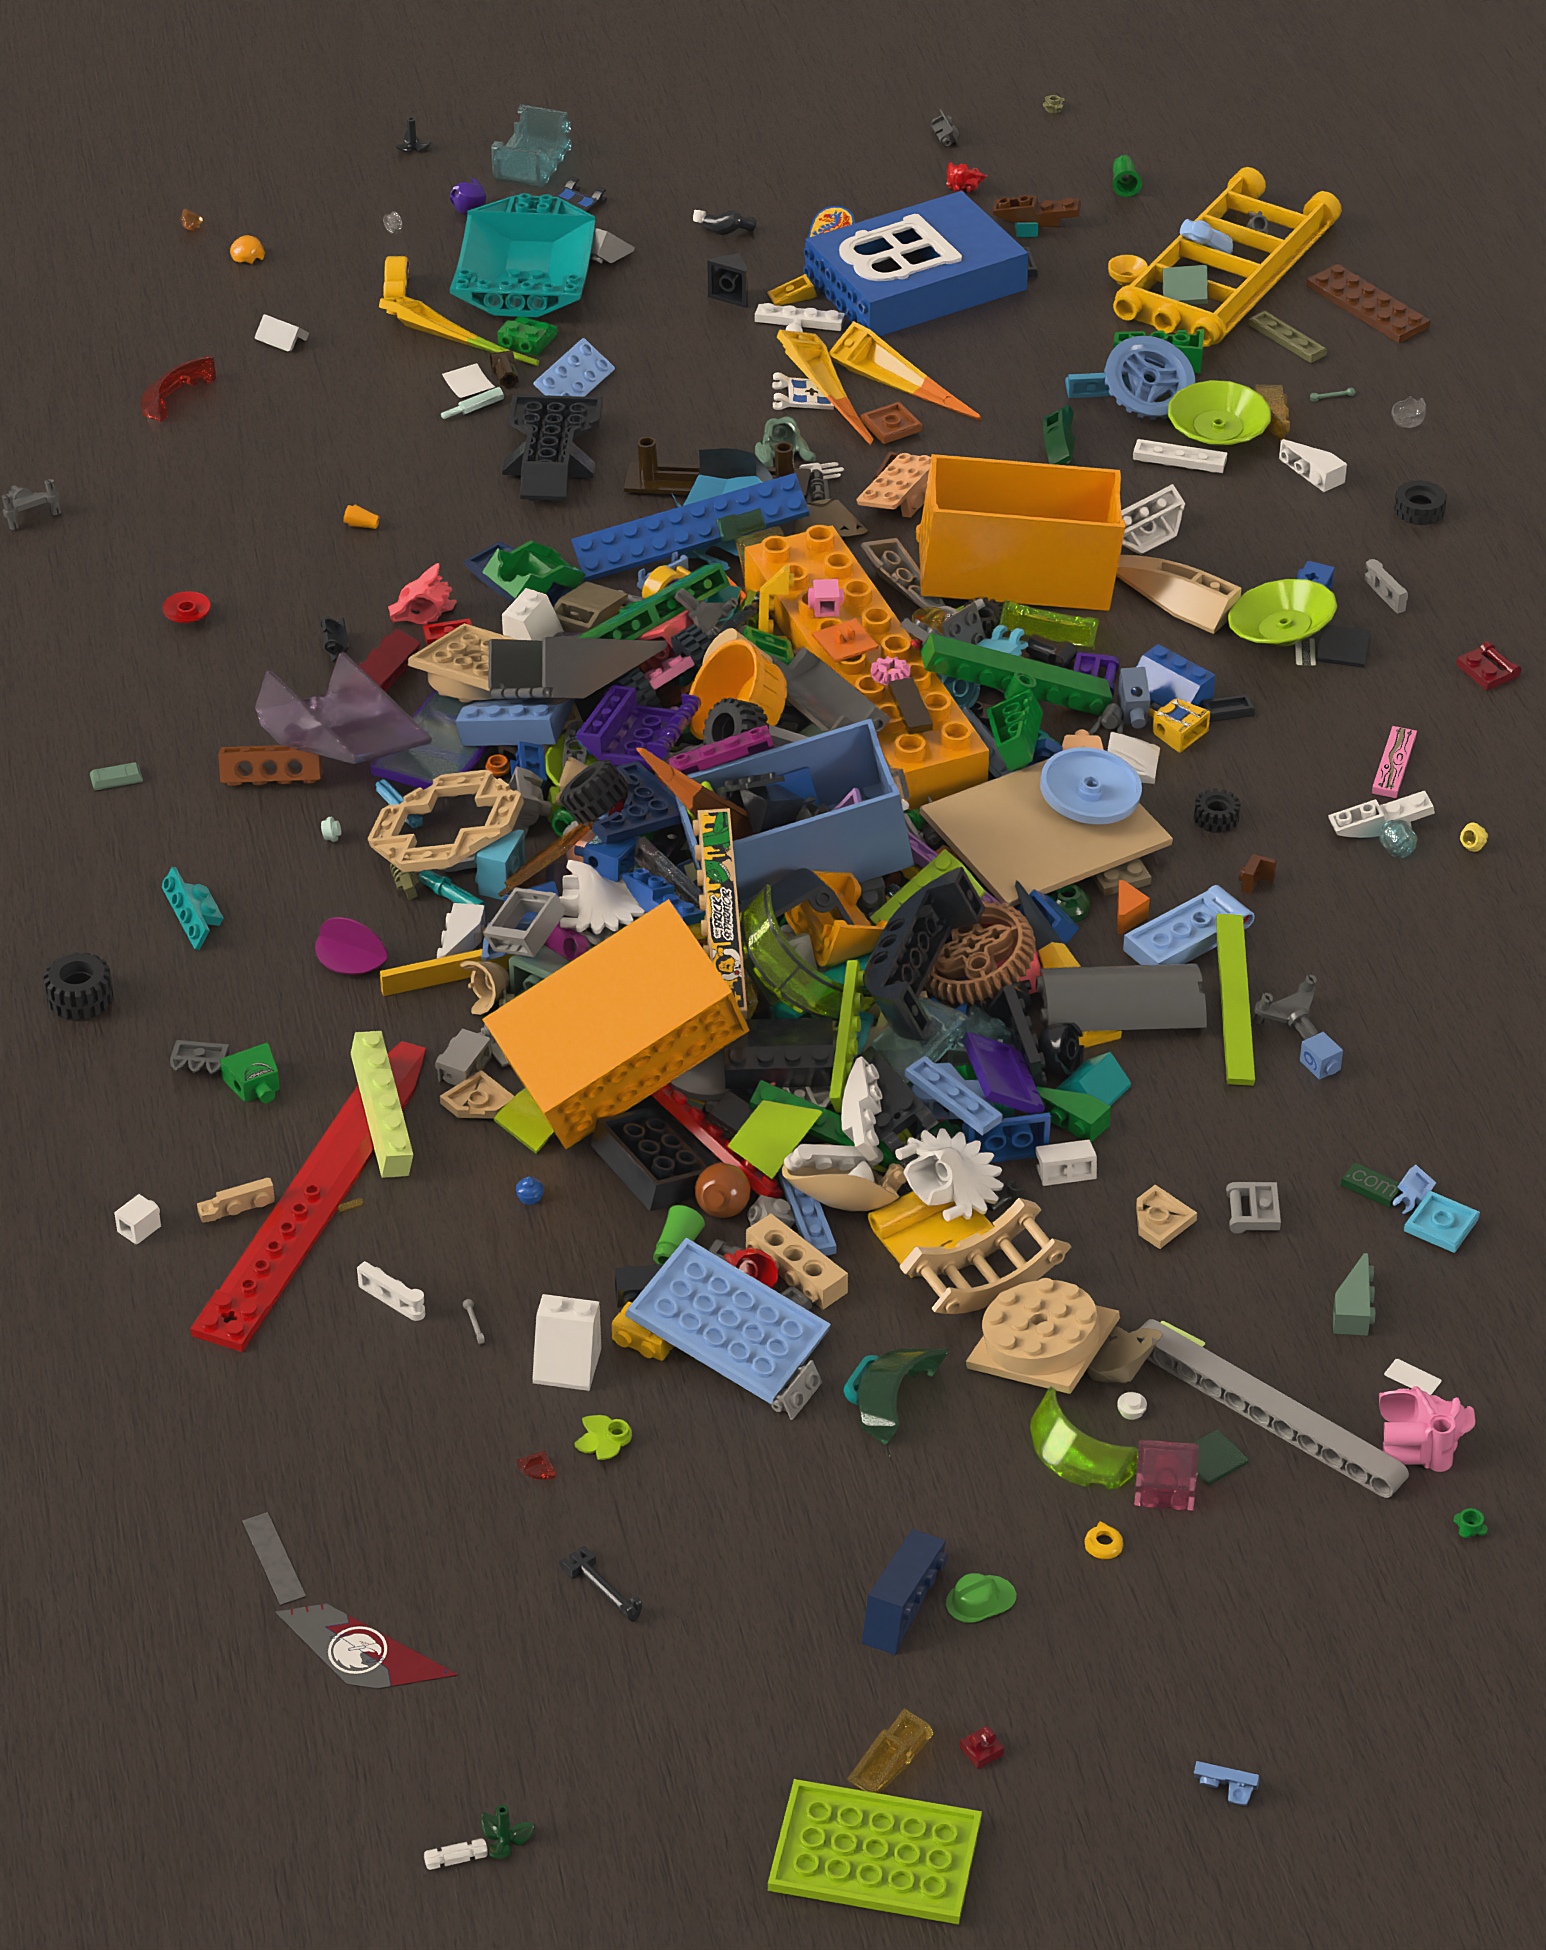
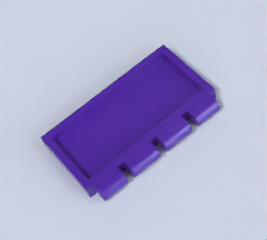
(1003, 1073)

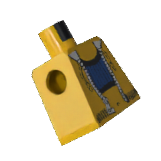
(1179, 723)

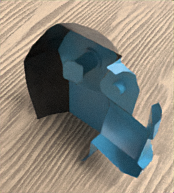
(721, 473)

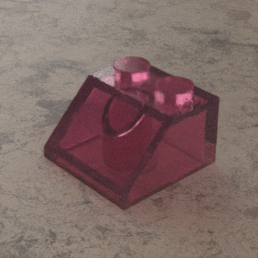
(1166, 1474)

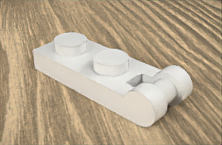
(391, 1291)

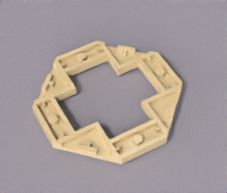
(489, 792)

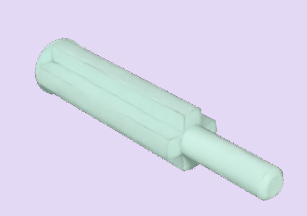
(475, 403)

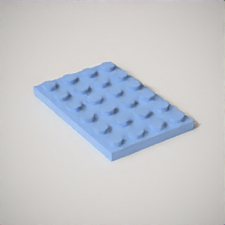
(728, 1320)

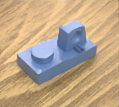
(1240, 1782)

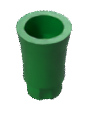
(1126, 179)

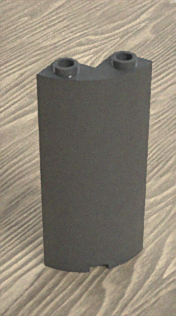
(826, 695)
(1123, 997)

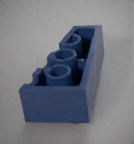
(902, 1590)

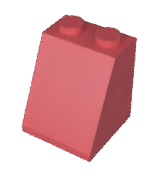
(664, 633)

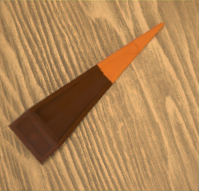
(698, 797)

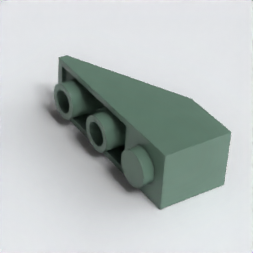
(1353, 1299)

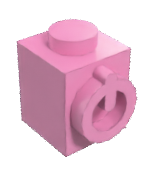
(825, 597)

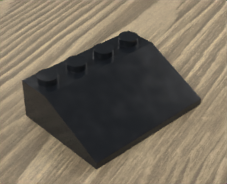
(781, 1052)
(652, 1154)

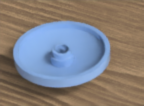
(1090, 785)

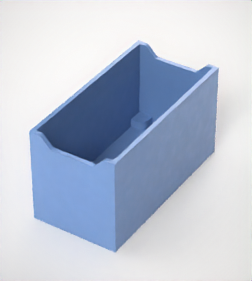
(855, 839)

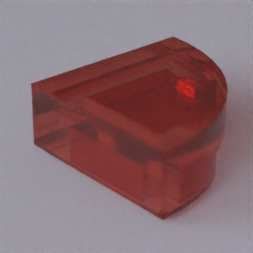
(537, 1466)

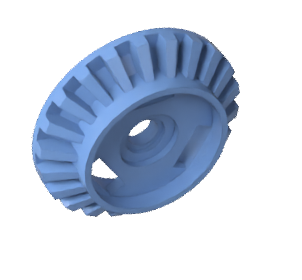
(1133, 359)

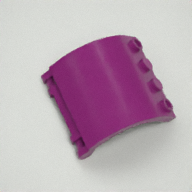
(723, 751)

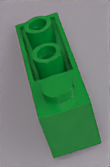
(1076, 1112)

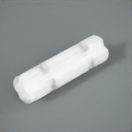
(455, 1854)

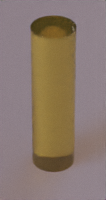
(349, 1205)

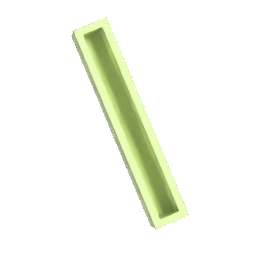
(381, 1104)

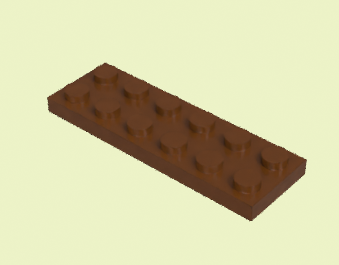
(1368, 303)

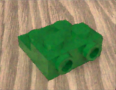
(526, 335)

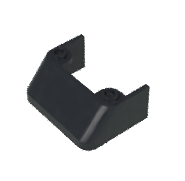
(797, 888)

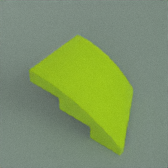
(525, 1121)
(773, 1134)

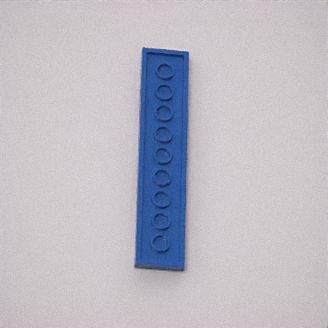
(685, 527)

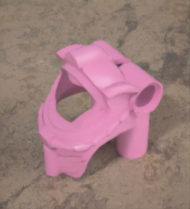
(1423, 1427)

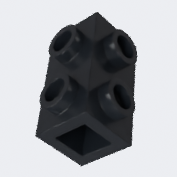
(631, 1281)

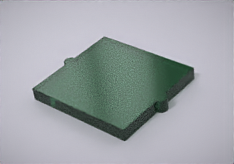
(1217, 1457)

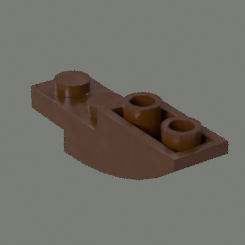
(1028, 209)

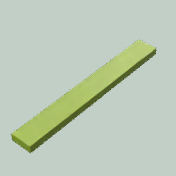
(1235, 1000)

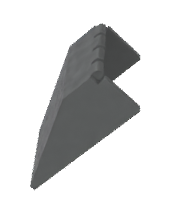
(562, 665)

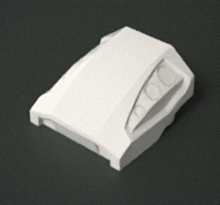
(1137, 753)

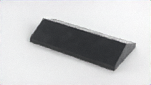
(734, 1111)

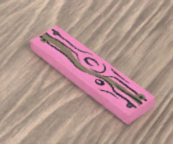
(1394, 762)

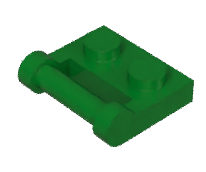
(770, 644)

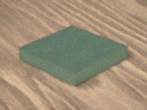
(1186, 284)

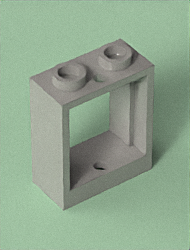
(502, 932)

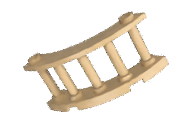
(972, 1251)

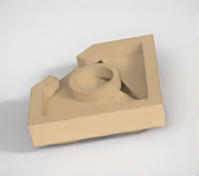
(476, 1097)
(1162, 1216)

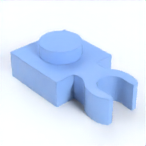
(1414, 1188)

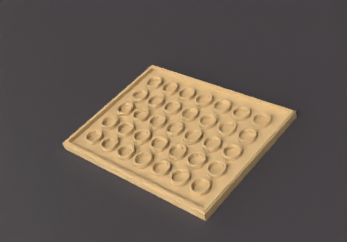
(1013, 834)

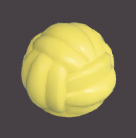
(1473, 837)

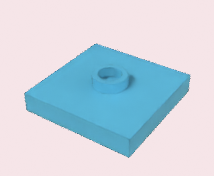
(1442, 1221)

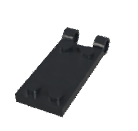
(898, 1103)

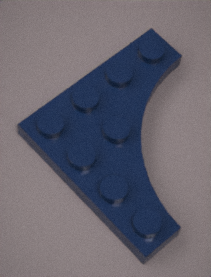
(646, 809)

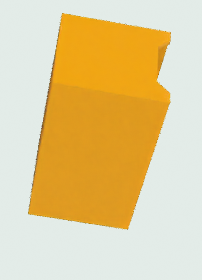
(1020, 532)
(617, 1023)

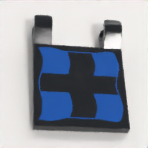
(580, 200)

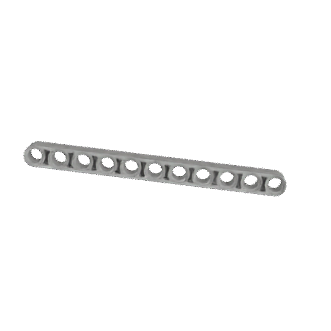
(1276, 1412)

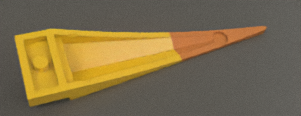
(873, 358)
(814, 360)

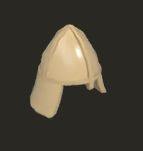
(487, 982)

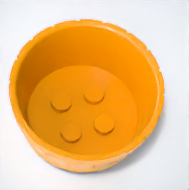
(742, 674)

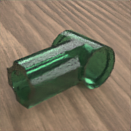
(735, 525)

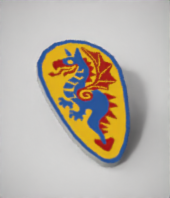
(831, 219)

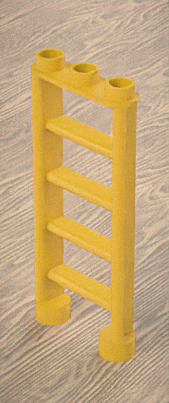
(1241, 195)

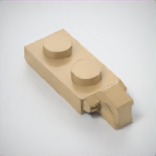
(237, 1200)

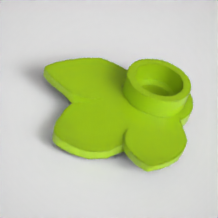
(604, 1436)

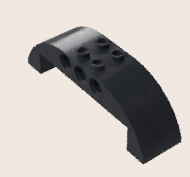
(912, 945)

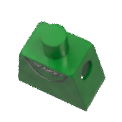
(251, 1073)

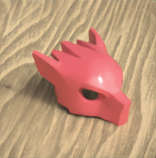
(423, 595)

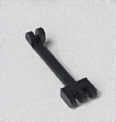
(584, 1565)

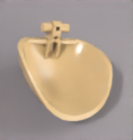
(847, 1191)

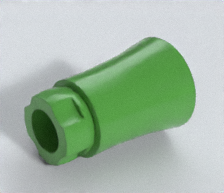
(680, 1224)

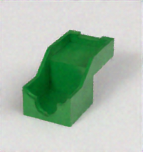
(531, 567)

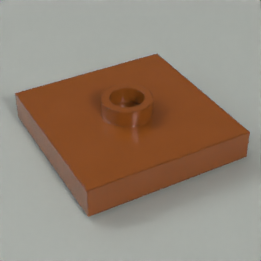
(891, 422)

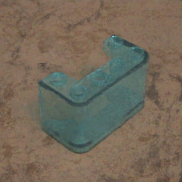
(534, 148)

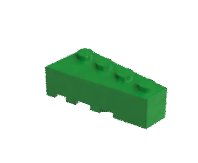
(1016, 728)

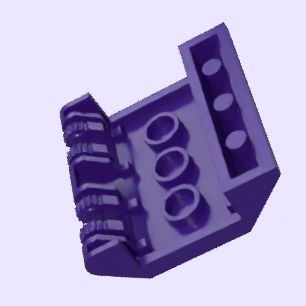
(622, 726)

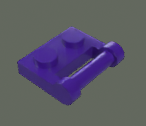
(1091, 663)

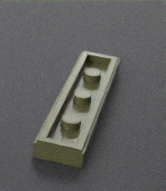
(1287, 337)

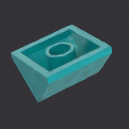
(1099, 1078)

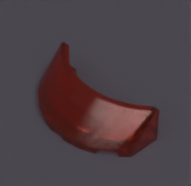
(188, 372)

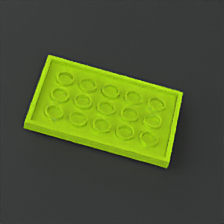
(875, 1851)

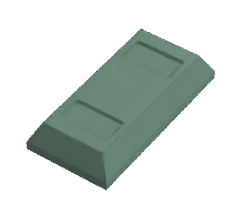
(116, 776)

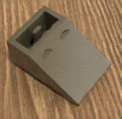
(588, 607)

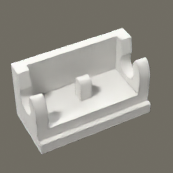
(1066, 1162)

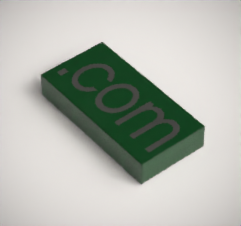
(1371, 1184)

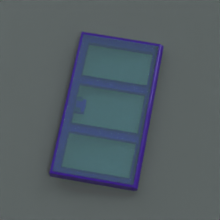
(444, 754)

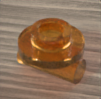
(190, 220)

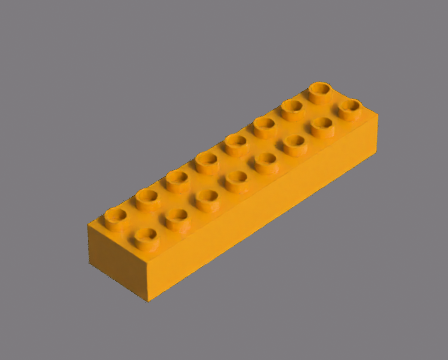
(933, 761)

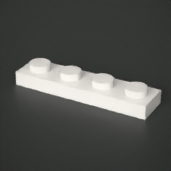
(1180, 456)

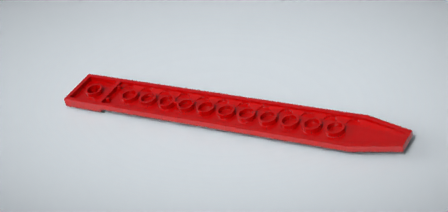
(300, 1215)

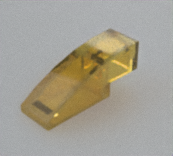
(891, 1753)

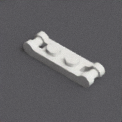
(828, 1157)

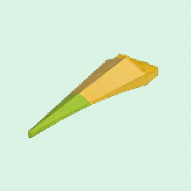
(423, 318)

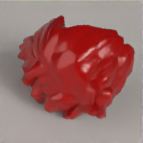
(962, 178)
(755, 1264)

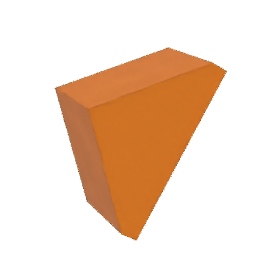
(1132, 907)

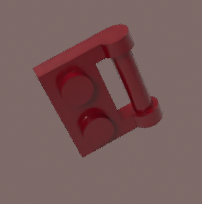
(1484, 671)

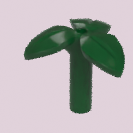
(499, 1828)

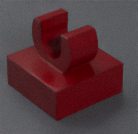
(982, 1747)

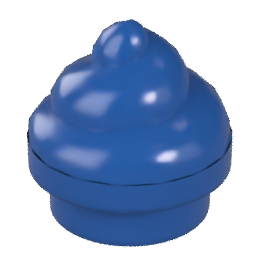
(529, 1190)

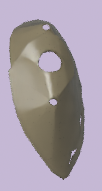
(829, 513)
(1123, 1356)

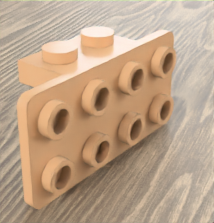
(899, 484)

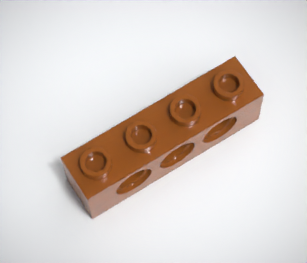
(257, 756)

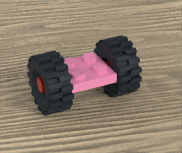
(690, 649)

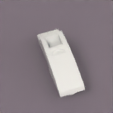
(1369, 818)
(860, 1105)

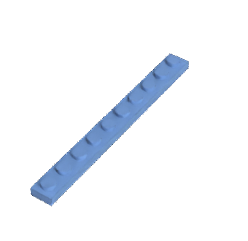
(807, 1215)

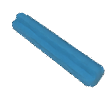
(393, 797)

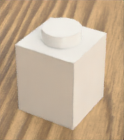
(138, 1219)

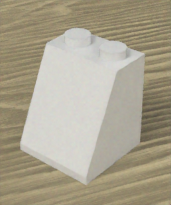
(530, 617)
(566, 1342)

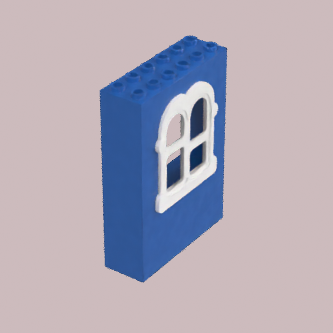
(966, 264)

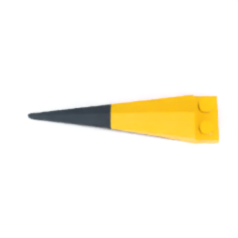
(1055, 954)

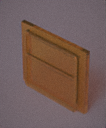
(545, 857)

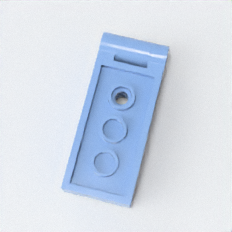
(1185, 930)

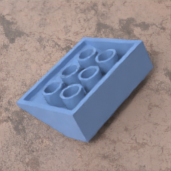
(513, 721)

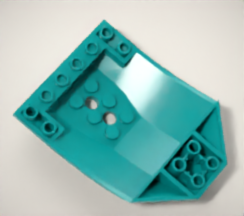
(528, 242)

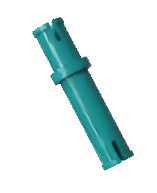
(444, 887)

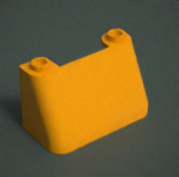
(835, 940)

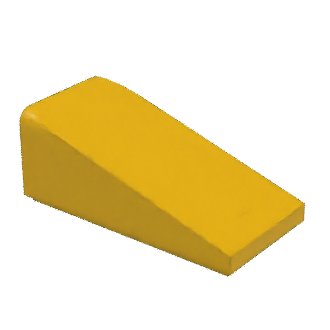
(793, 291)

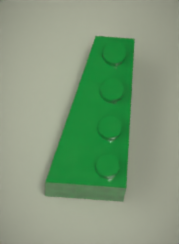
(1189, 344)

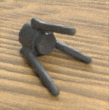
(1258, 222)
(1110, 719)

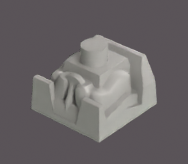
(529, 786)

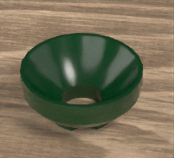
(1075, 907)

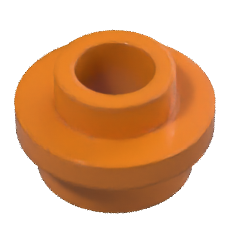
(498, 765)

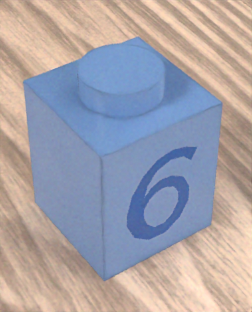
(1321, 1055)

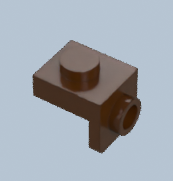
(1257, 868)

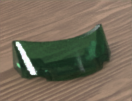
(880, 1387)

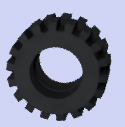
(732, 718)
(593, 791)
(78, 986)

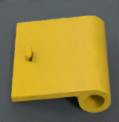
(913, 1223)

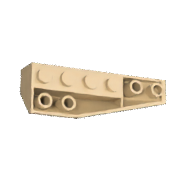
(1181, 590)

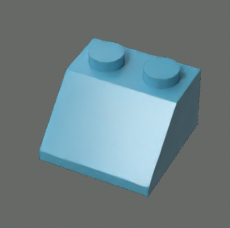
(499, 862)

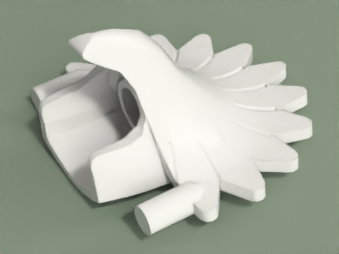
(596, 900)
(951, 1172)

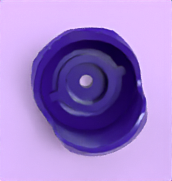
(468, 196)

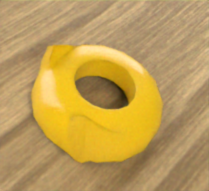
(1100, 1550)

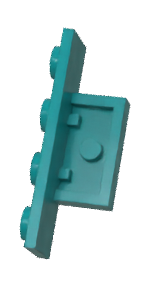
(192, 906)

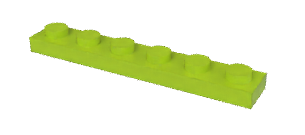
(848, 1027)

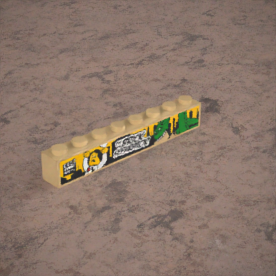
(720, 899)

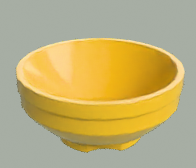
(1126, 268)

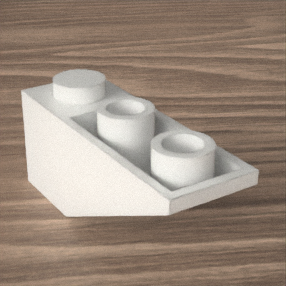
(1315, 465)
(463, 929)

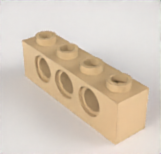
(799, 1261)

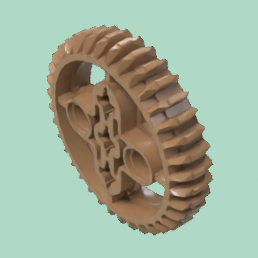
(977, 952)

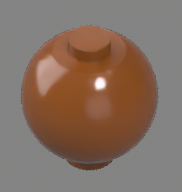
(722, 1190)

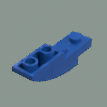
(653, 890)

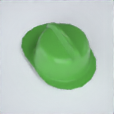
(980, 1597)

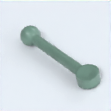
(1315, 397)

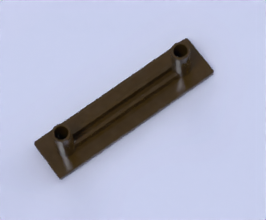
(678, 478)

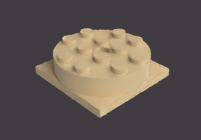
(459, 663)
(1042, 1334)

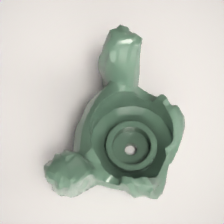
(786, 432)

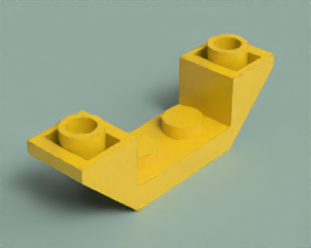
(776, 585)

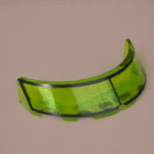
(784, 969)

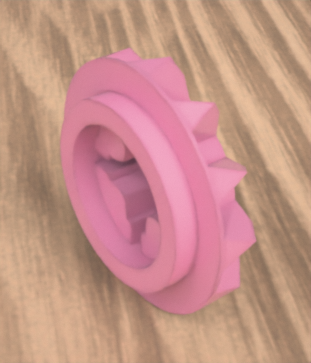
(898, 671)

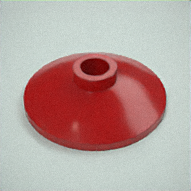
(186, 607)

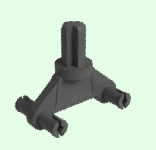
(25, 499)
(705, 614)
(1291, 1009)

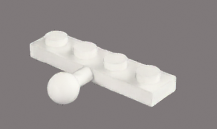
(798, 318)

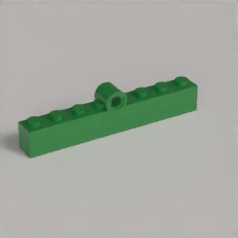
(658, 608)
(1015, 674)

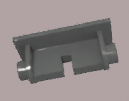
(945, 129)

